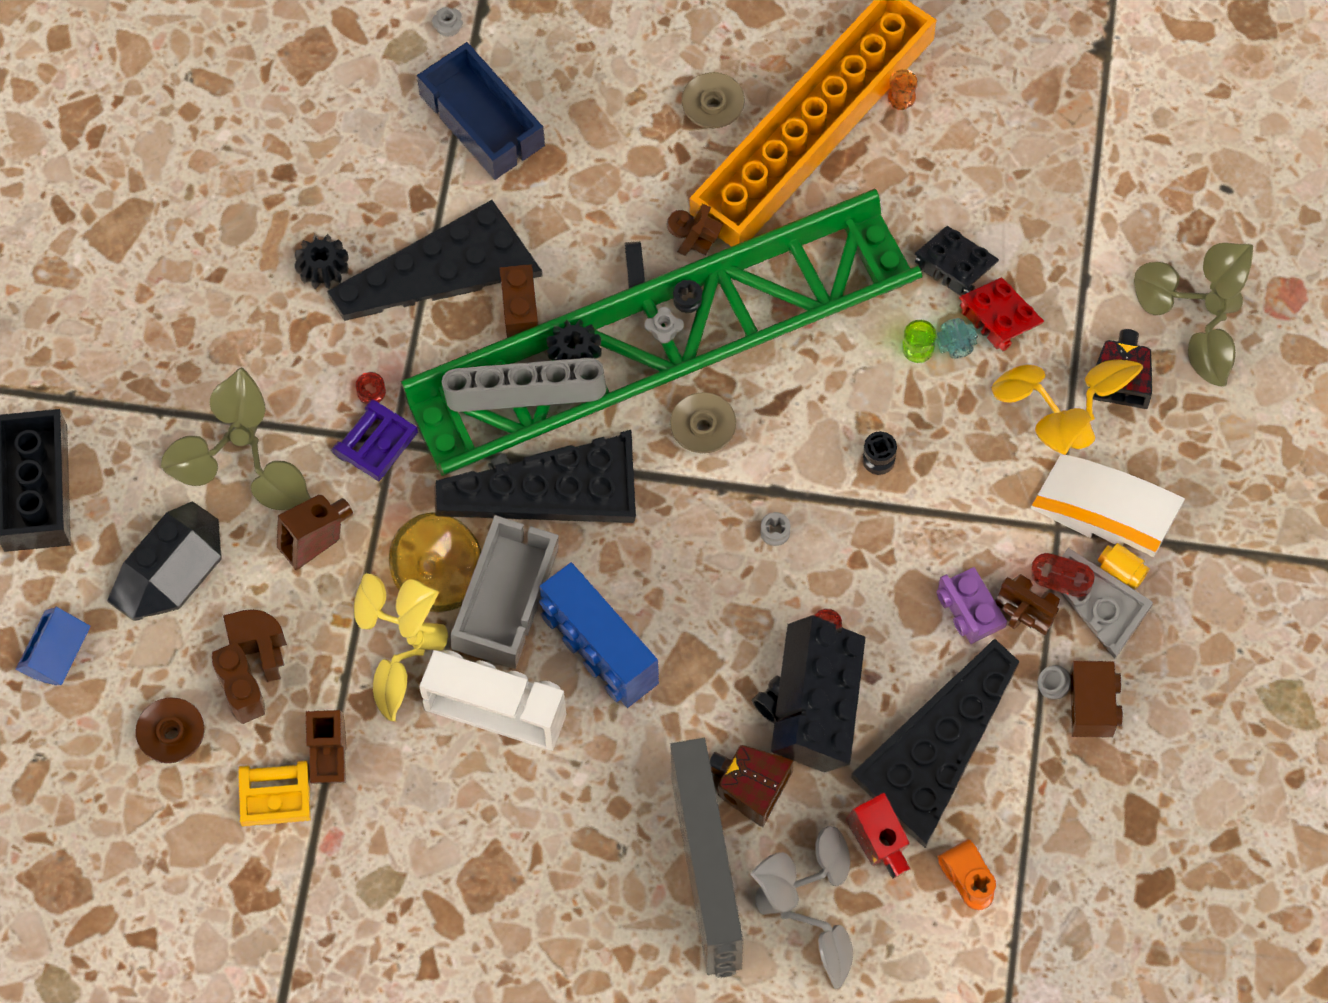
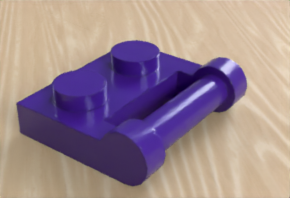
(382, 446)

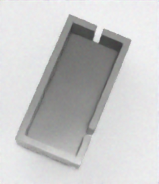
(504, 592)

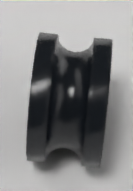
(684, 288)

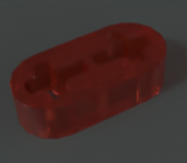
(1061, 582)

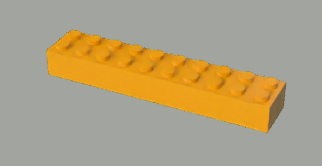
(813, 118)

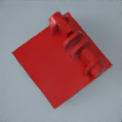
(1000, 312)

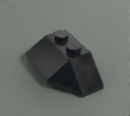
(168, 563)

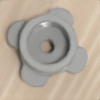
(667, 333)

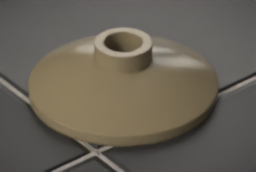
(713, 89)
(703, 410)

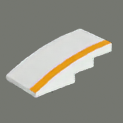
(1108, 504)

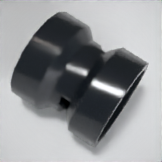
(883, 459)
(766, 701)

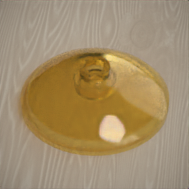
(448, 550)

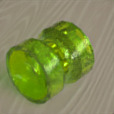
(921, 334)

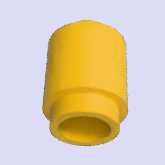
(1123, 565)

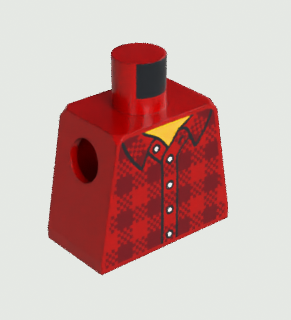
(878, 820)

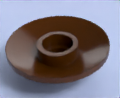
(163, 717)

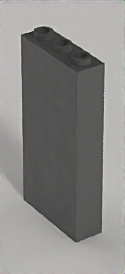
(706, 857)

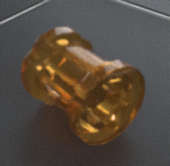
(902, 89)

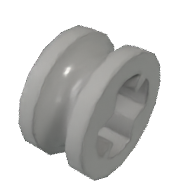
(775, 538)

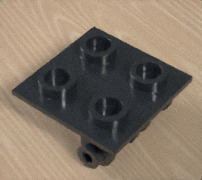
(956, 258)

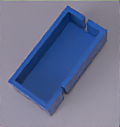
(598, 635)

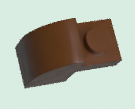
(260, 633)
(326, 746)

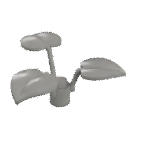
(779, 895)

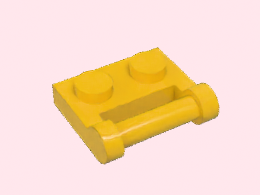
(274, 803)

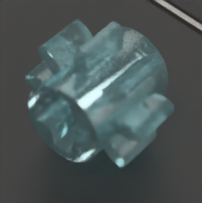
(957, 338)

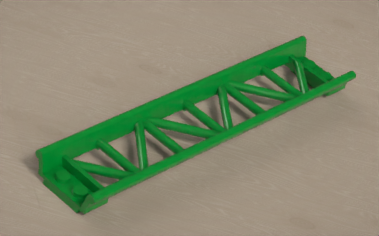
(866, 234)

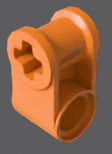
(967, 869)

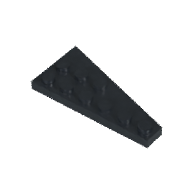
(438, 266)
(560, 484)
(933, 748)

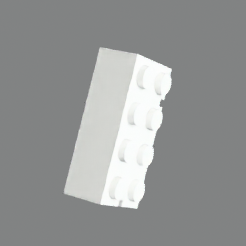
(493, 699)

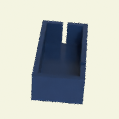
(481, 110)

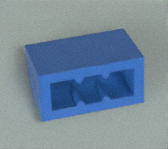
(53, 647)

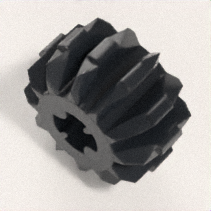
(321, 261)
(564, 339)

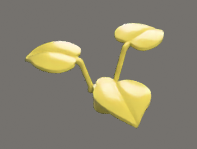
(412, 607)

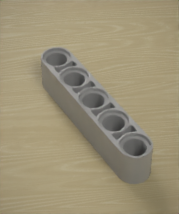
(524, 384)

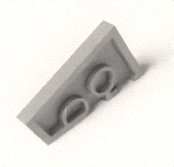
(1110, 608)

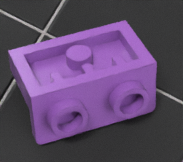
(971, 605)

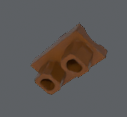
(697, 230)
(1025, 606)

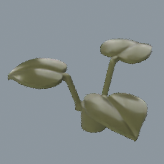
(1228, 269)
(242, 405)

